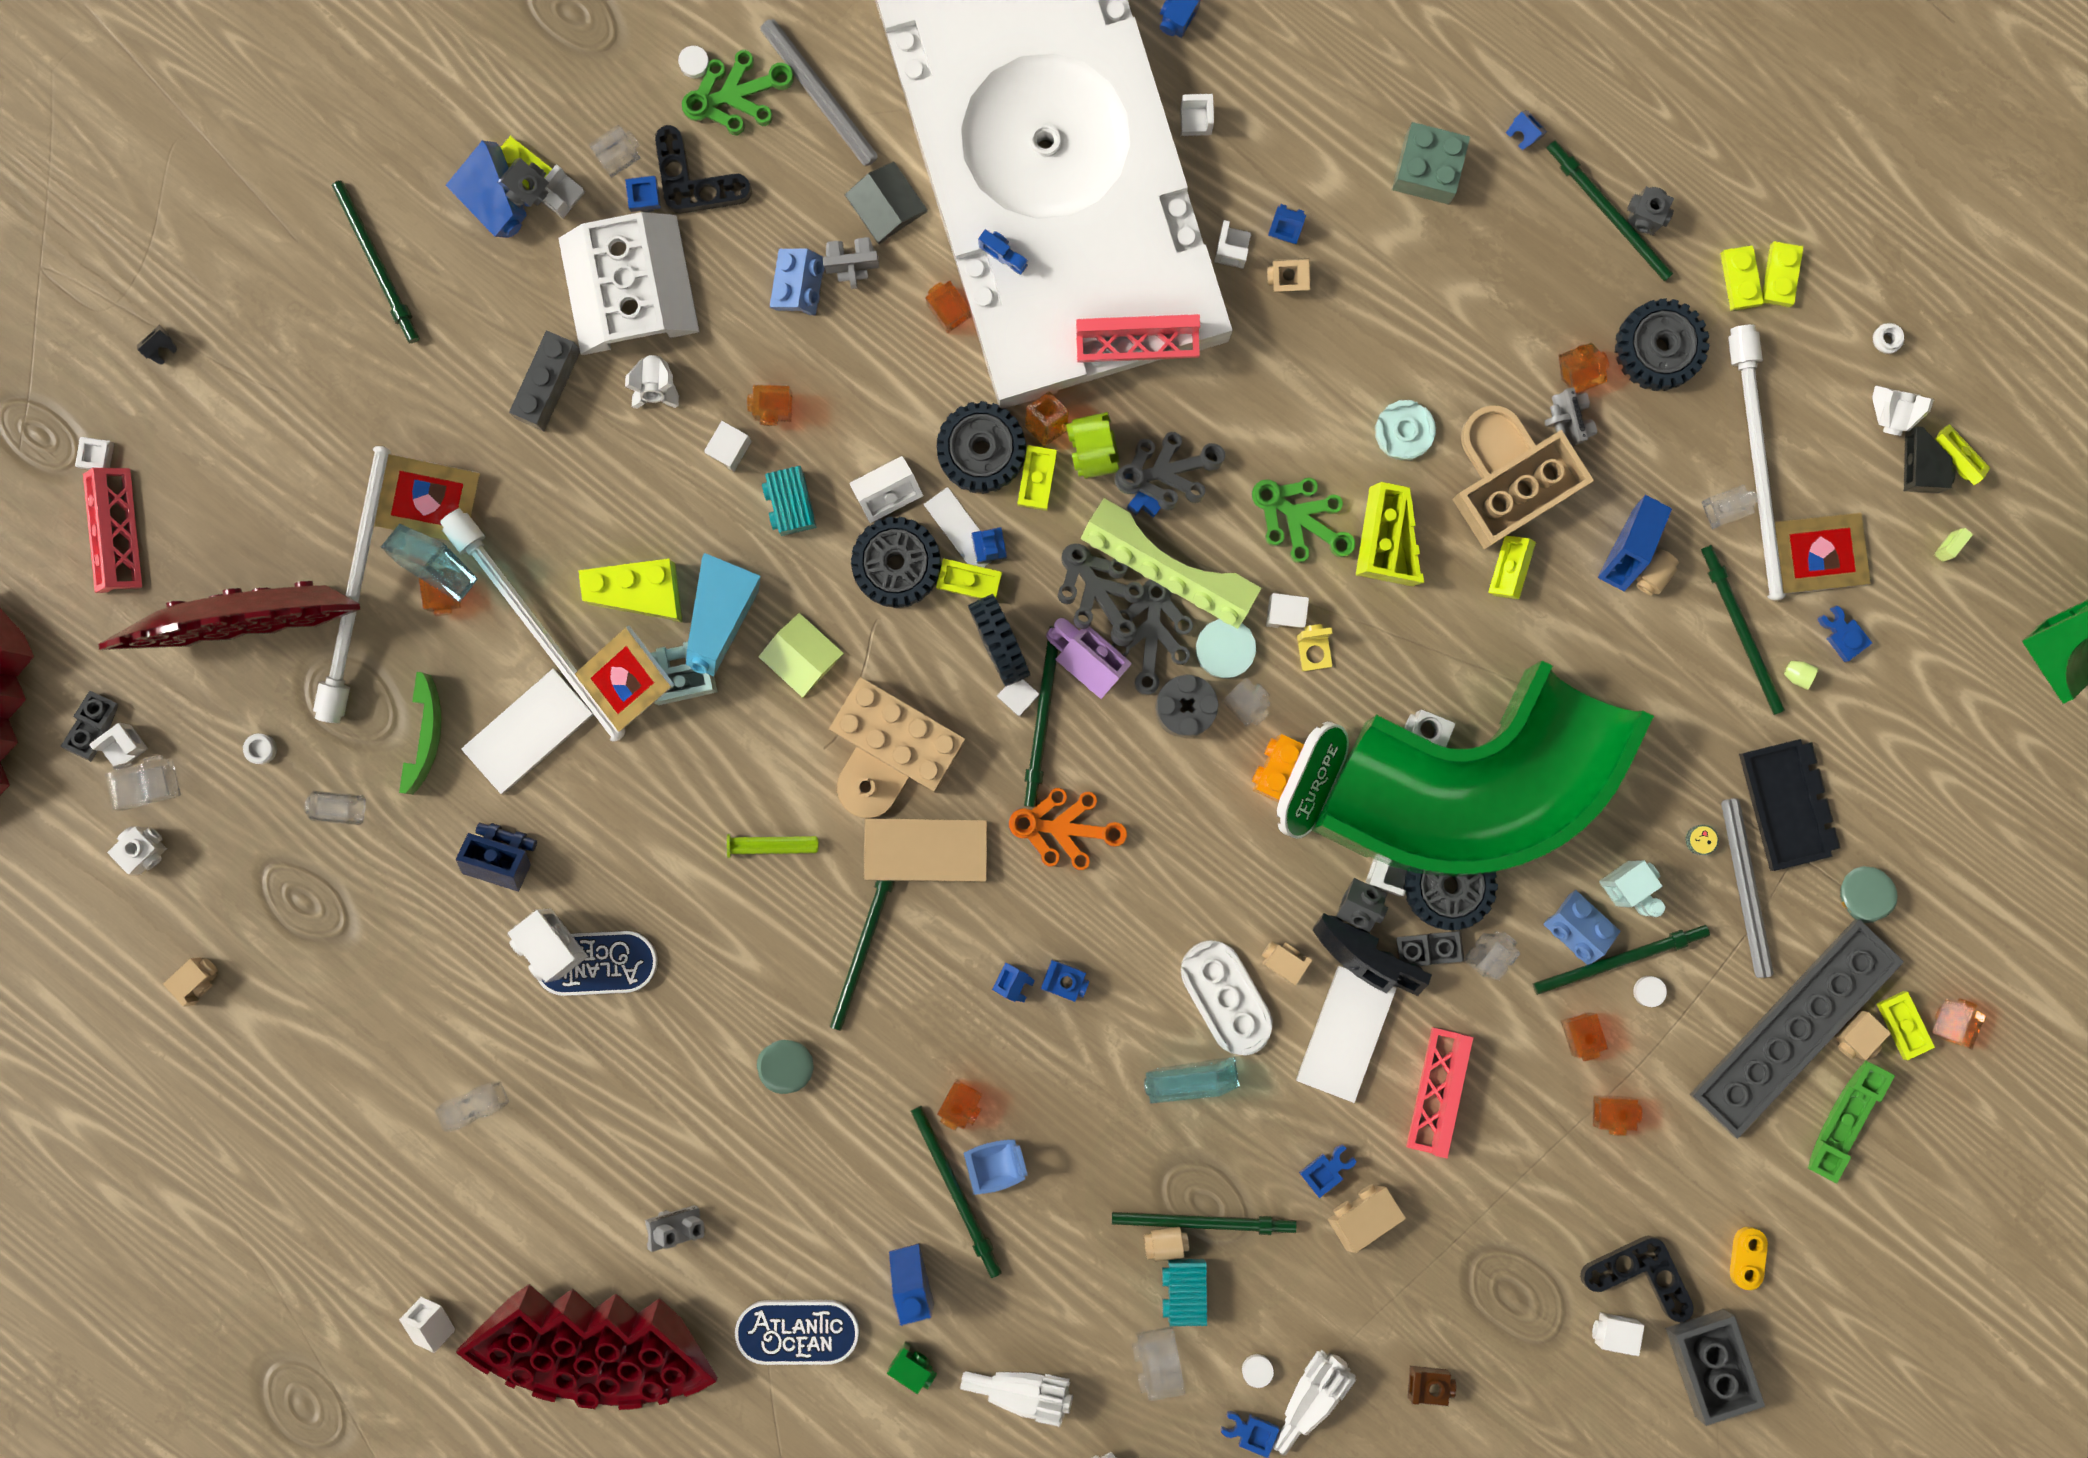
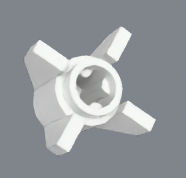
(652, 382)
(1899, 410)

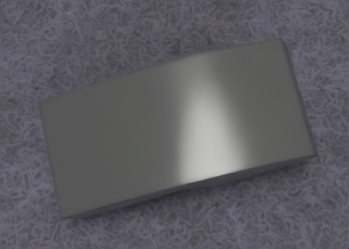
(92, 721)
(1431, 948)

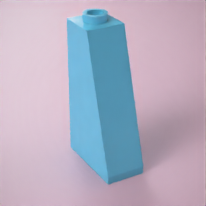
(719, 610)

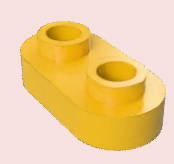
(1748, 1259)

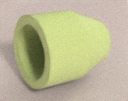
(1801, 673)

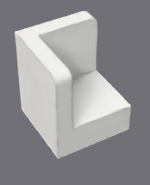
(1197, 114)
(562, 192)
(1232, 246)
(728, 445)
(1287, 611)
(120, 744)
(1386, 878)
(427, 1324)

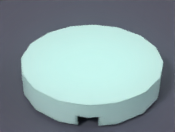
(1405, 430)
(1225, 649)

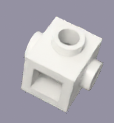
(137, 849)

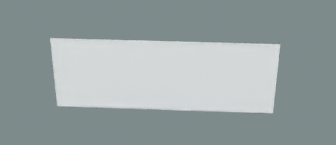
(955, 524)

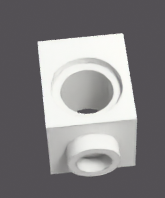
(1442, 727)
(1618, 1334)

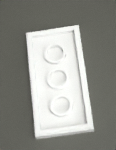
(527, 731)
(1345, 1036)

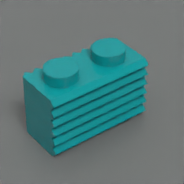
(790, 501)
(1186, 1292)

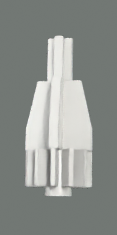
(1024, 1394)
(1314, 1398)

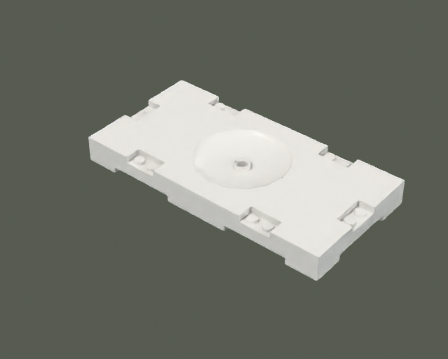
(1092, 214)

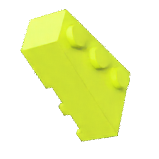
(1388, 537)
(634, 587)

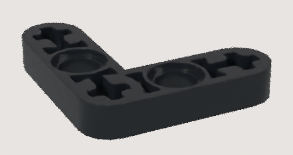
(682, 182)
(1651, 1267)

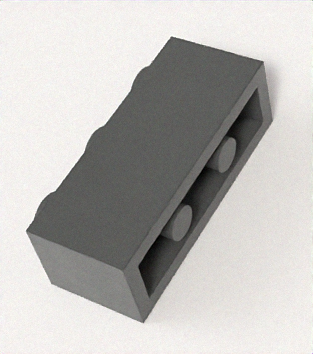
(545, 380)

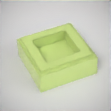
(1953, 544)

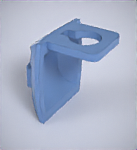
(995, 1166)

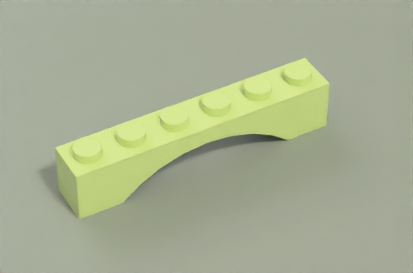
(1221, 594)

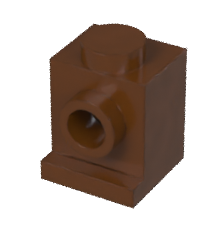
(1423, 1378)

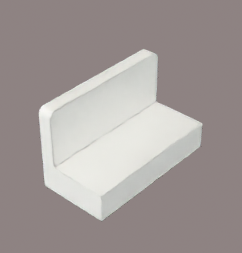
(886, 489)

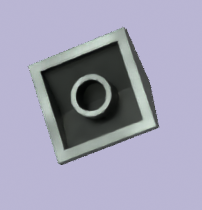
(885, 201)

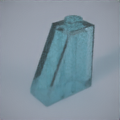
(429, 561)
(1192, 1080)

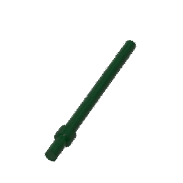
(1571, 167)
(399, 312)
(1718, 575)
(1034, 775)
(1676, 940)
(859, 957)
(1263, 1225)
(982, 1245)

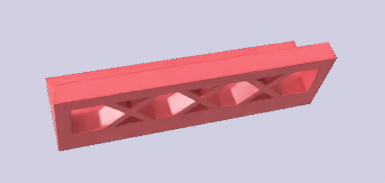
(1138, 326)
(100, 529)
(1451, 1093)

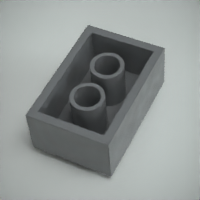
(1715, 1367)

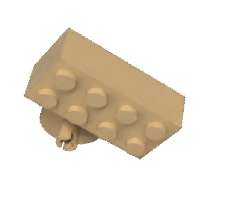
(1516, 474)
(891, 747)

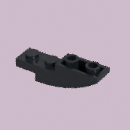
(1359, 955)

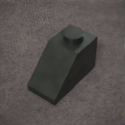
(1926, 463)

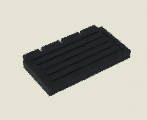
(1787, 804)

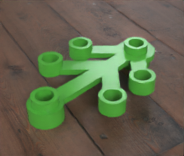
(733, 94)
(1298, 516)

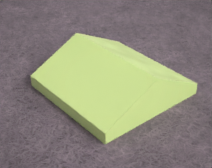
(800, 655)

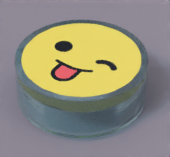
(1702, 840)

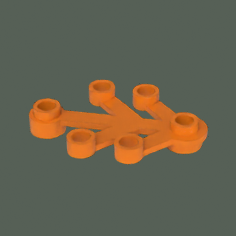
(1061, 828)

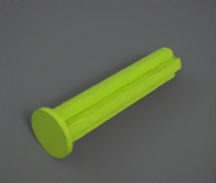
(771, 845)

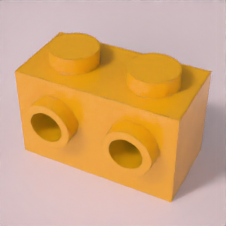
(1275, 773)

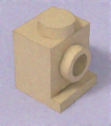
(1302, 277)
(1285, 961)
(191, 980)

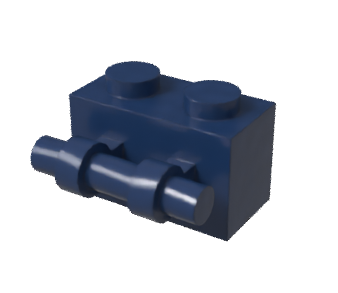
(495, 861)

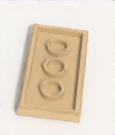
(925, 850)

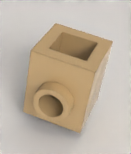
(1862, 1036)

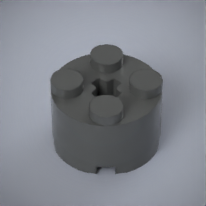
(1186, 688)

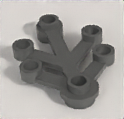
(1167, 472)
(1098, 589)
(1154, 630)

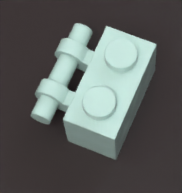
(686, 681)
(1632, 887)

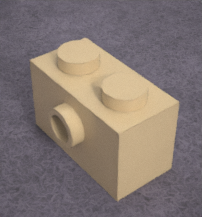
(1365, 1218)

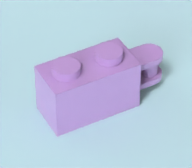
(1087, 656)

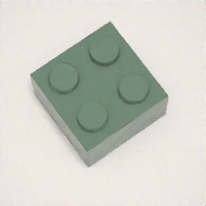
(1431, 163)

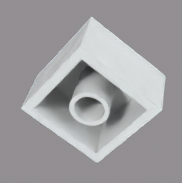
(546, 945)

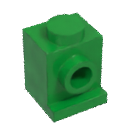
(911, 1369)

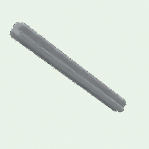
(819, 92)
(1747, 888)

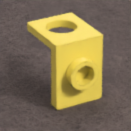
(1314, 636)

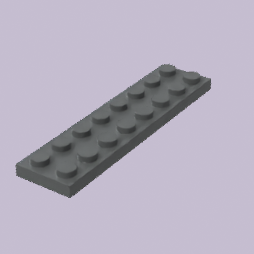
(1796, 1028)

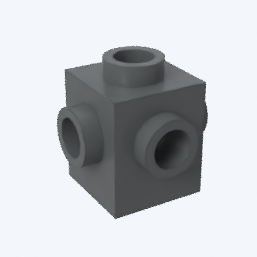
(513, 180)
(1650, 210)
(1362, 905)

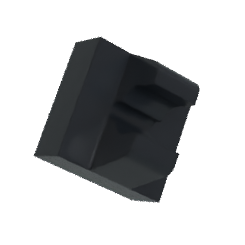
(149, 345)

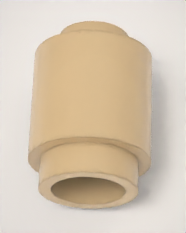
(1657, 573)
(1166, 1244)

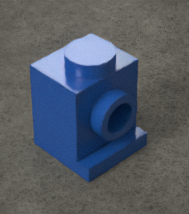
(1178, 16)
(1056, 972)

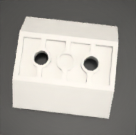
(648, 272)

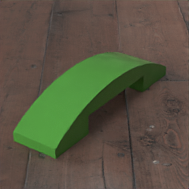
(426, 694)
(1847, 1119)

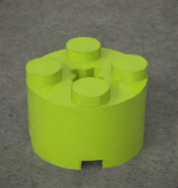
(1094, 444)

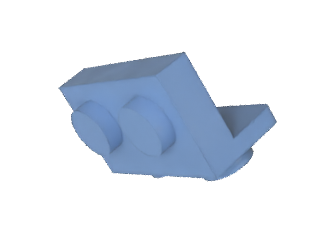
(797, 281)
(1582, 928)

